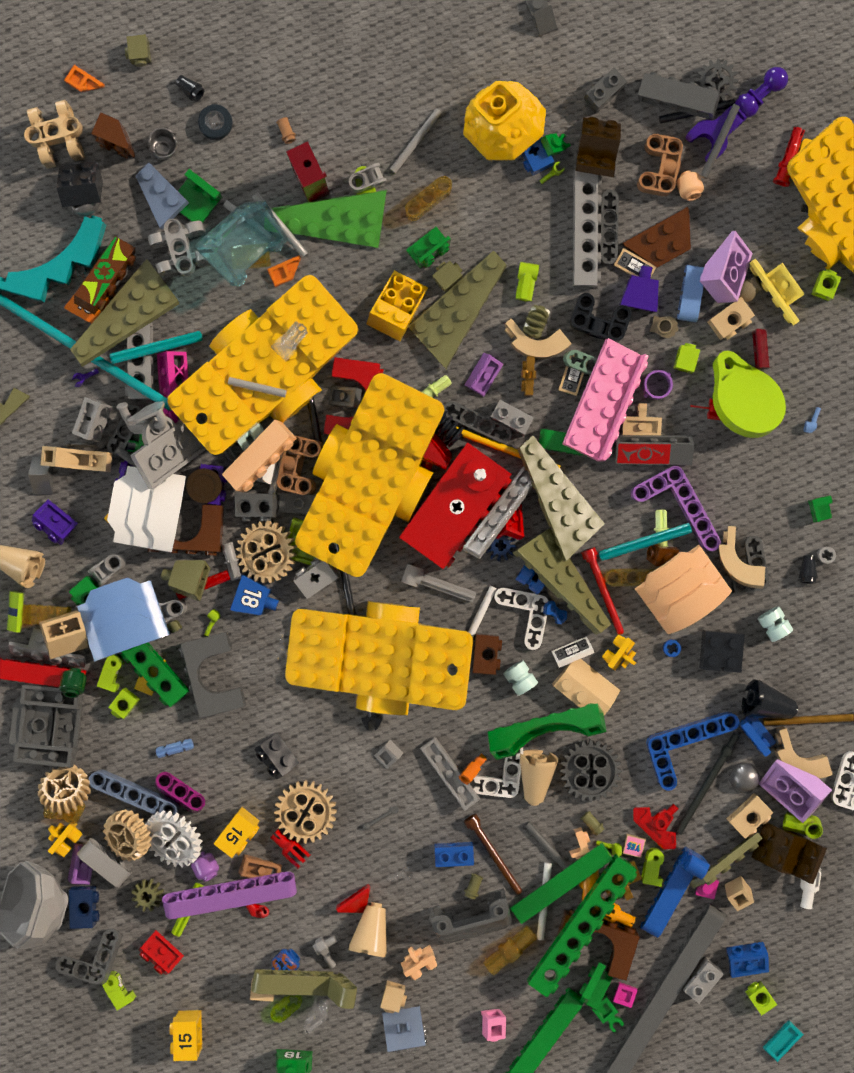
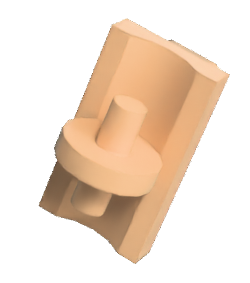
(417, 960)

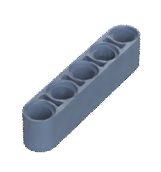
(124, 794)

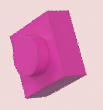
(707, 891)
(624, 994)

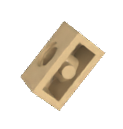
(738, 310)
(738, 818)

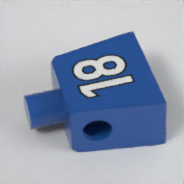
(253, 597)

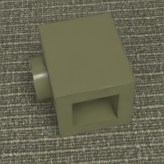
(138, 50)
(447, 275)

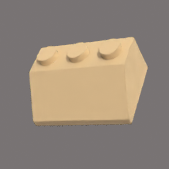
(586, 686)

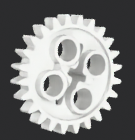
(183, 848)

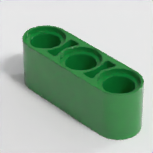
(553, 441)

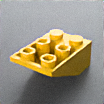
(396, 305)

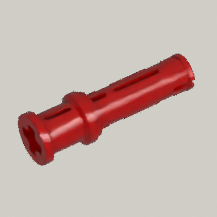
(792, 149)

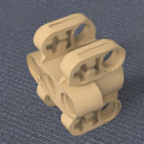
(63, 124)

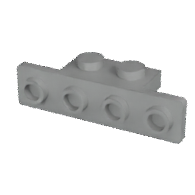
(37, 650)

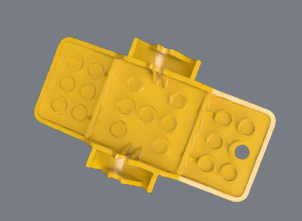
(828, 192)
(247, 354)
(370, 474)
(380, 658)

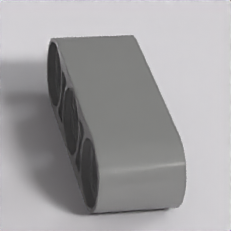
(104, 862)

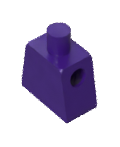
(641, 291)

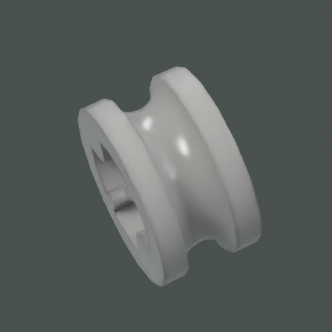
(824, 560)

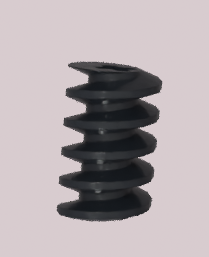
(449, 430)

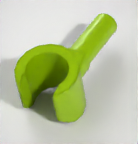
(554, 171)
(214, 615)
(616, 847)

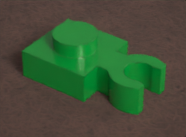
(553, 144)
(607, 1012)

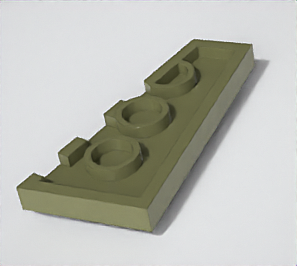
(724, 862)

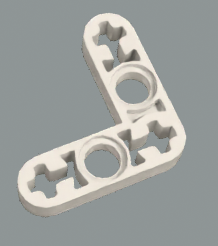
(530, 605)
(506, 779)
(848, 801)

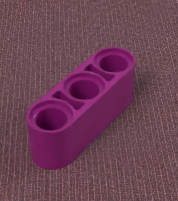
(174, 784)

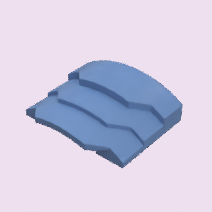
(121, 617)

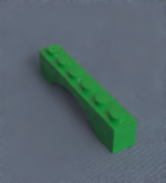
(509, 740)

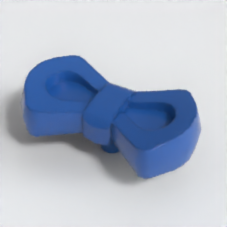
(551, 609)

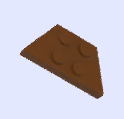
(664, 240)

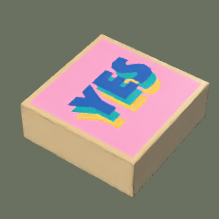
(634, 845)

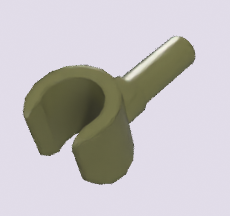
(174, 626)

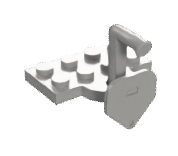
(166, 443)

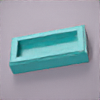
(783, 1040)

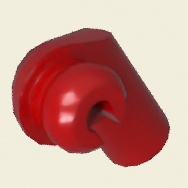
(258, 910)

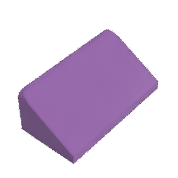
(483, 374)
(79, 871)

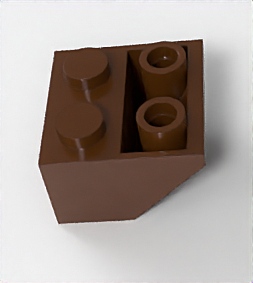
(113, 135)

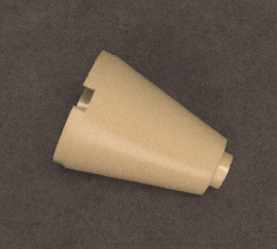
(21, 564)
(536, 774)
(371, 932)

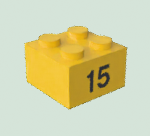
(234, 836)
(186, 1035)

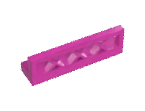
(167, 373)

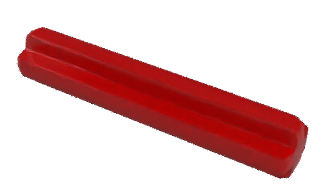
(213, 581)

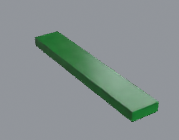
(561, 883)

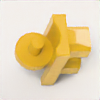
(625, 646)
(59, 845)

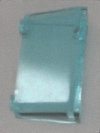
(241, 241)

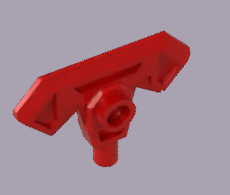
(657, 825)

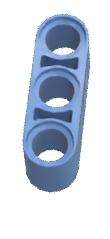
(692, 294)

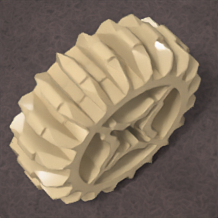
(62, 782)
(127, 835)

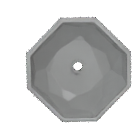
(31, 906)

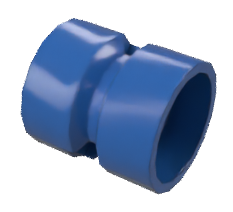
(525, 577)

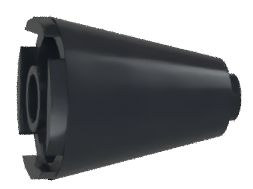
(767, 702)

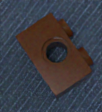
(483, 665)

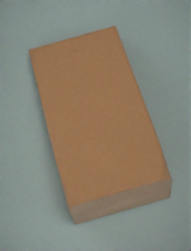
(257, 867)

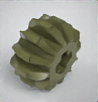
(536, 321)
(145, 901)

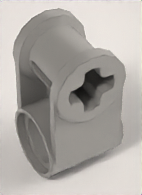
(368, 178)
(105, 570)
(167, 609)

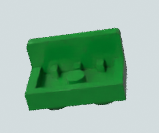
(596, 988)

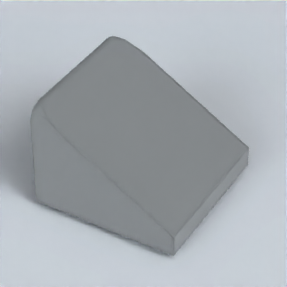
(388, 754)

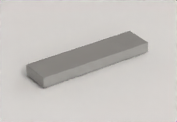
(449, 773)

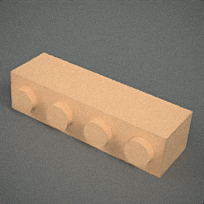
(259, 456)

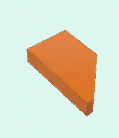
(82, 80)
(284, 271)

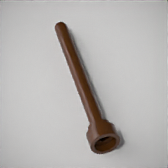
(473, 823)

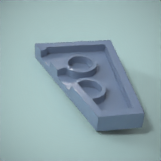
(160, 195)

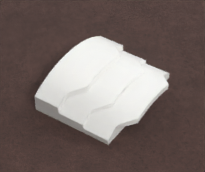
(146, 515)

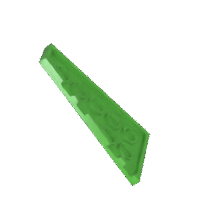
(342, 219)

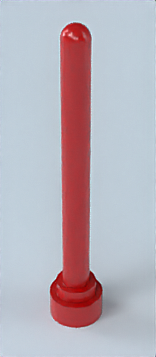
(590, 556)

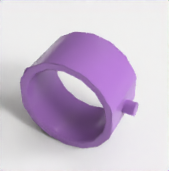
(668, 378)

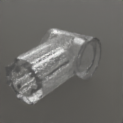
(286, 344)

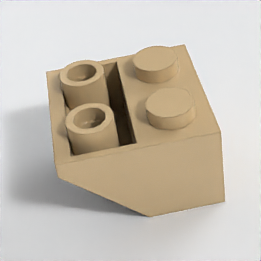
(64, 634)

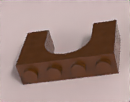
(210, 535)
(623, 945)

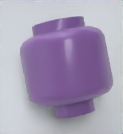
(205, 867)

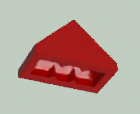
(356, 902)

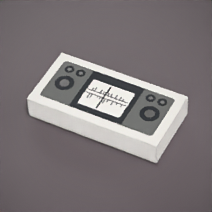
(572, 652)

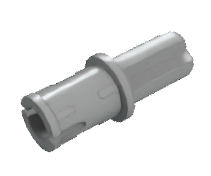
(231, 561)

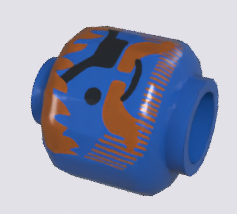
(286, 960)

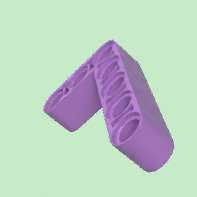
(683, 502)

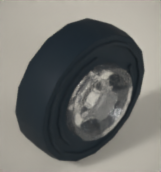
(214, 115)

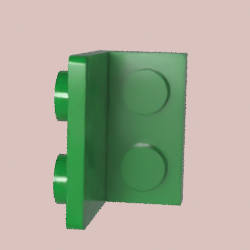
(200, 195)
(429, 247)

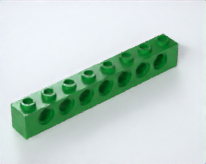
(152, 658)
(548, 985)

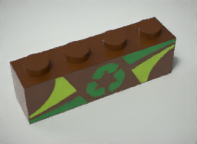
(105, 275)

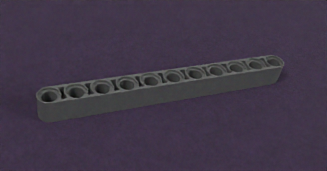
(666, 990)

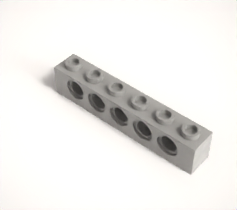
(581, 278)

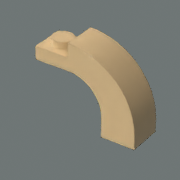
(538, 348)
(76, 459)
(736, 569)
(817, 765)

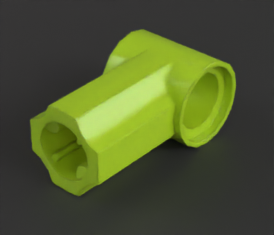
(527, 278)
(793, 824)

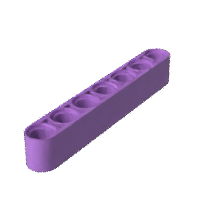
(229, 895)

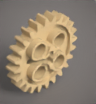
(259, 535)
(290, 803)

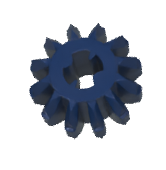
(507, 549)

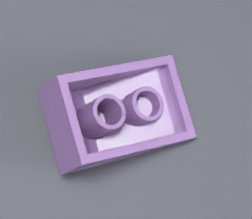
(727, 269)
(795, 789)

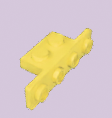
(781, 286)

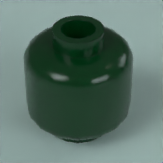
(72, 683)

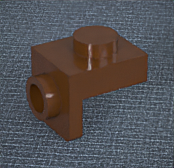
(659, 555)

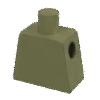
(187, 578)

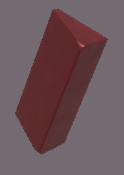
(760, 348)

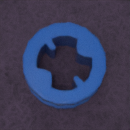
(670, 642)

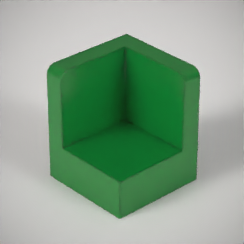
(820, 508)

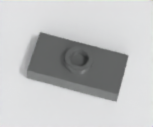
(295, 503)

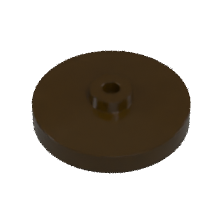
(204, 485)

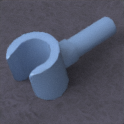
(811, 426)

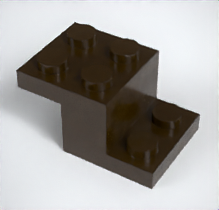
(598, 146)
(789, 853)

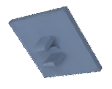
(403, 1029)

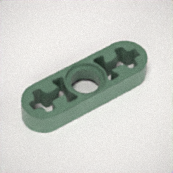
(575, 365)

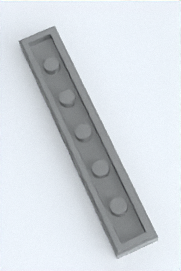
(499, 514)

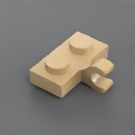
(642, 425)

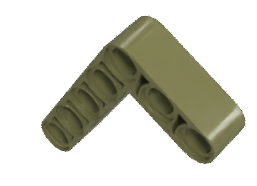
(299, 982)

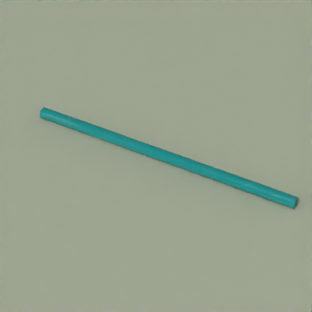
(69, 342)

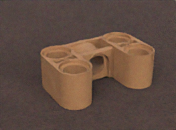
(669, 165)
(292, 464)

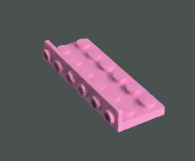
(605, 401)

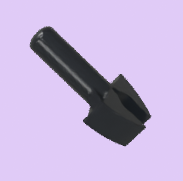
(365, 720)

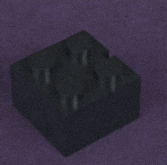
(79, 184)
(722, 651)

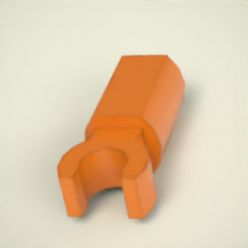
(472, 769)

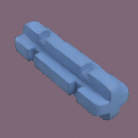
(174, 748)

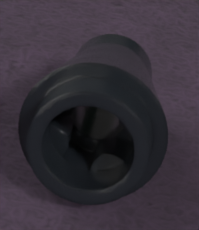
(190, 88)
(808, 570)

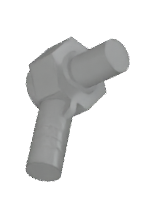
(322, 947)

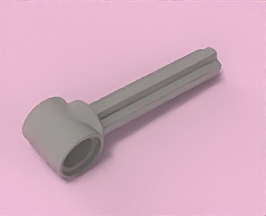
(415, 576)

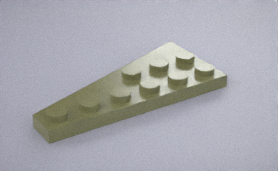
(133, 307)
(452, 316)
(562, 579)

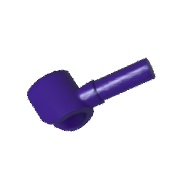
(82, 377)

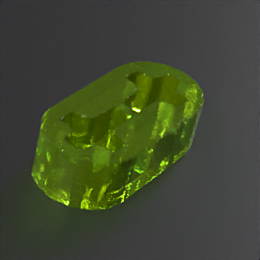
(289, 1010)

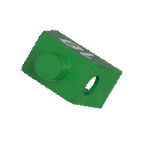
(293, 1061)

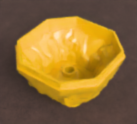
(504, 120)

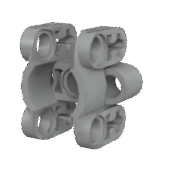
(173, 266)

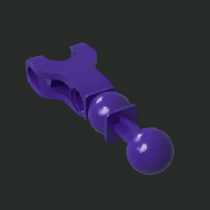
(774, 80)

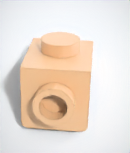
(583, 839)

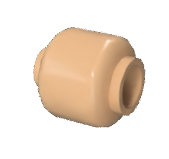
(690, 185)

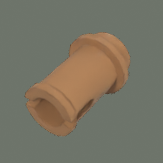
(286, 130)

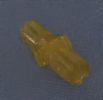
(510, 950)

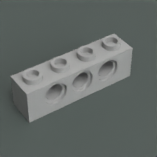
(146, 369)

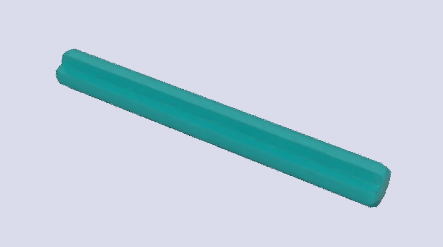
(155, 347)
(645, 541)

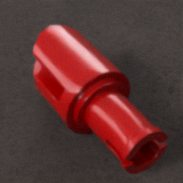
(287, 845)

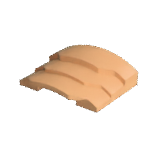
(683, 590)

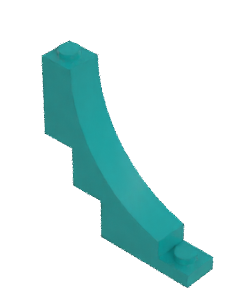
(81, 251)

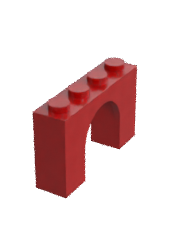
(352, 370)

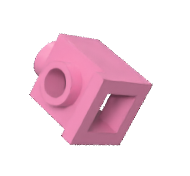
(493, 1025)

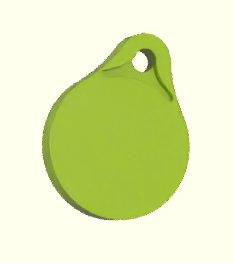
(746, 397)

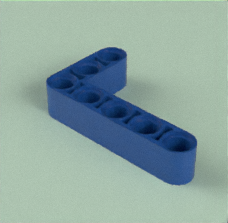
(684, 739)
(675, 885)

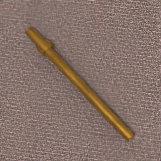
(809, 719)

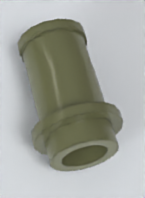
(593, 824)
(473, 886)

